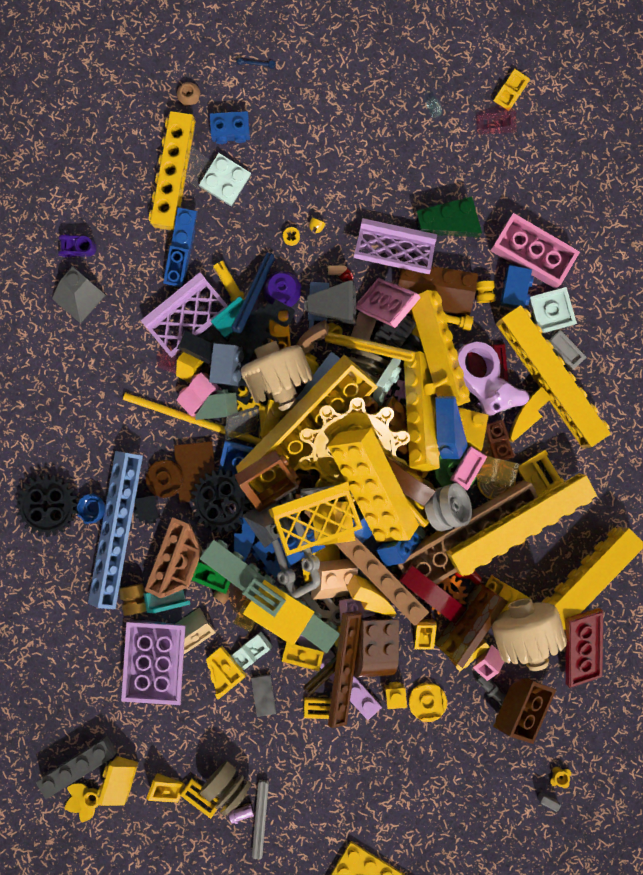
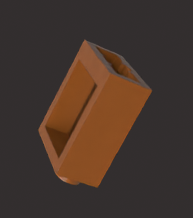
(274, 492)

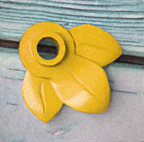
(80, 801)

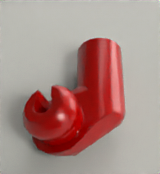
(474, 577)

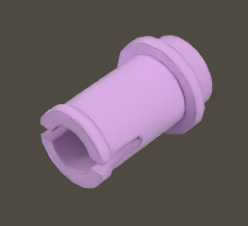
(241, 813)

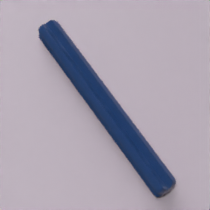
(253, 292)

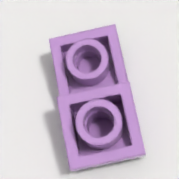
(352, 605)

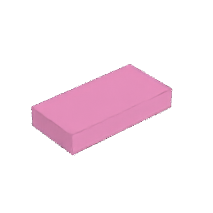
(468, 468)

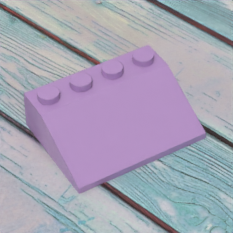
(153, 662)

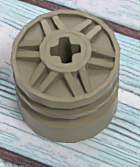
(369, 363)
(225, 788)

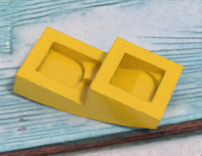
(511, 90)

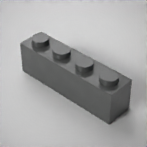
(76, 767)

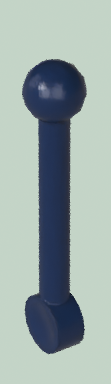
(271, 64)

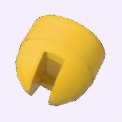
(316, 223)

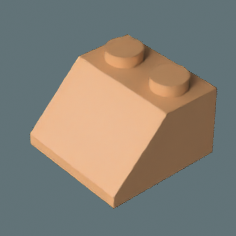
(334, 578)

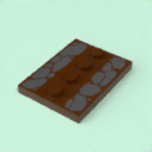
(463, 637)

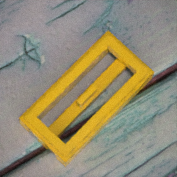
(310, 707)
(194, 803)

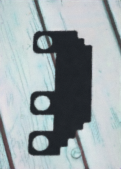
(254, 335)

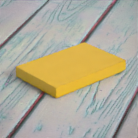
(288, 621)

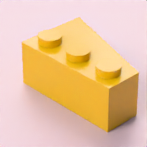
(474, 427)

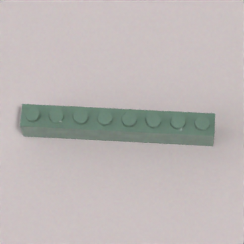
(241, 574)

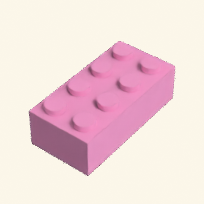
(535, 250)

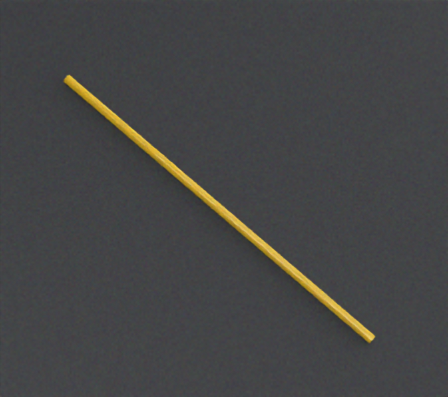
(186, 417)

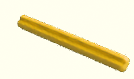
(370, 346)

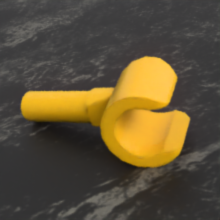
(430, 389)

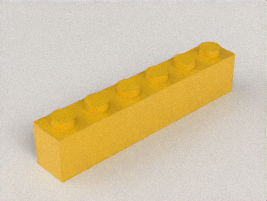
(439, 347)
(420, 415)

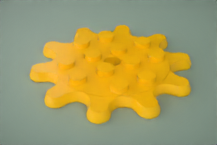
(353, 419)

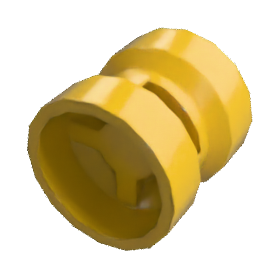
(485, 292)

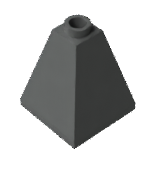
(334, 303)
(264, 525)

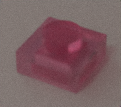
(167, 363)

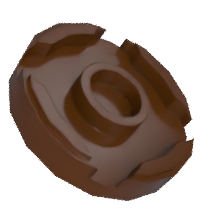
(164, 478)

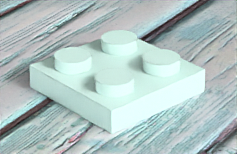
(225, 179)
(552, 310)

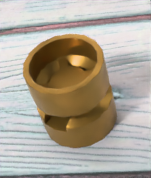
(133, 599)

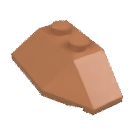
(175, 560)

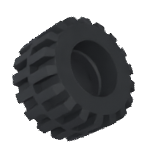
(394, 336)

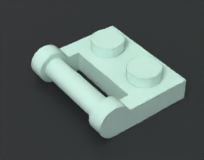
(387, 379)

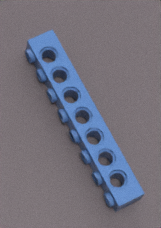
(115, 530)

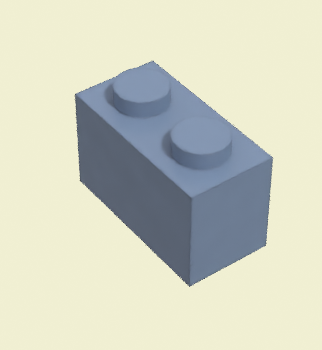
(226, 364)

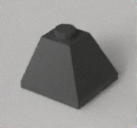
(77, 295)

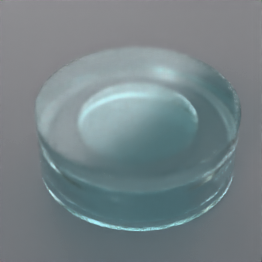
(434, 107)

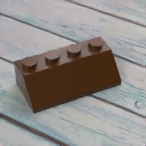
(454, 287)

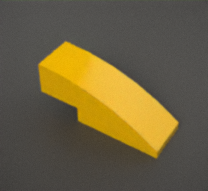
(529, 413)
(369, 596)

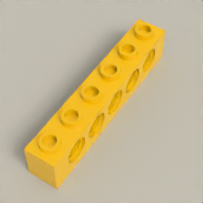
(173, 124)

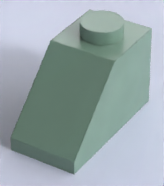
(218, 405)

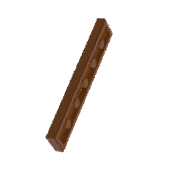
(344, 669)

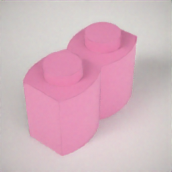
(194, 396)

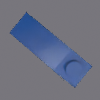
(450, 431)

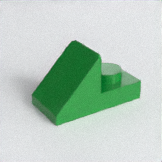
(209, 577)

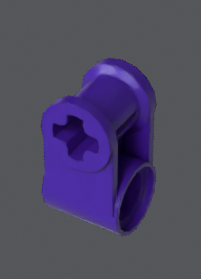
(72, 246)

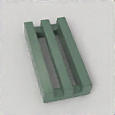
(277, 606)

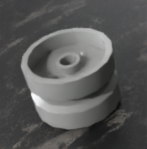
(449, 508)

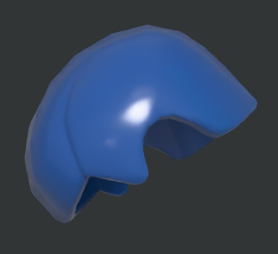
(90, 508)

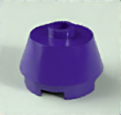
(283, 287)

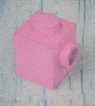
(489, 663)

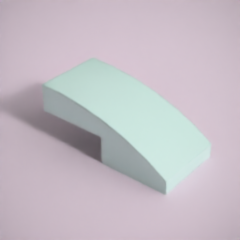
(251, 651)

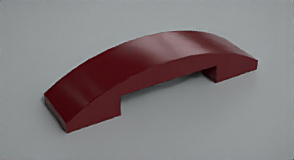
(432, 594)

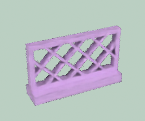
(397, 238)
(175, 302)

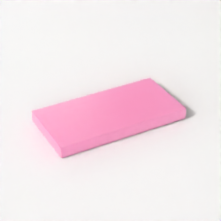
(387, 302)

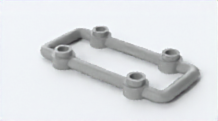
(309, 563)

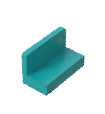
(225, 319)
(155, 604)

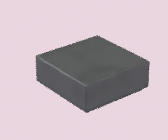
(548, 801)

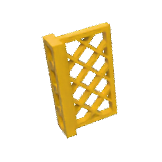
(310, 501)

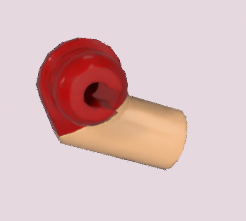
(342, 271)

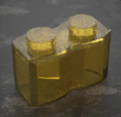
(498, 471)

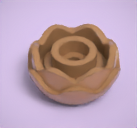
(189, 99)

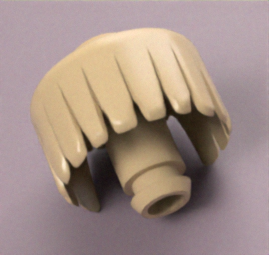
(277, 374)
(528, 632)

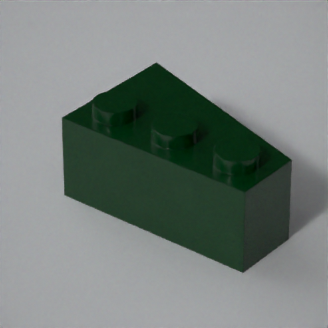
(451, 219)

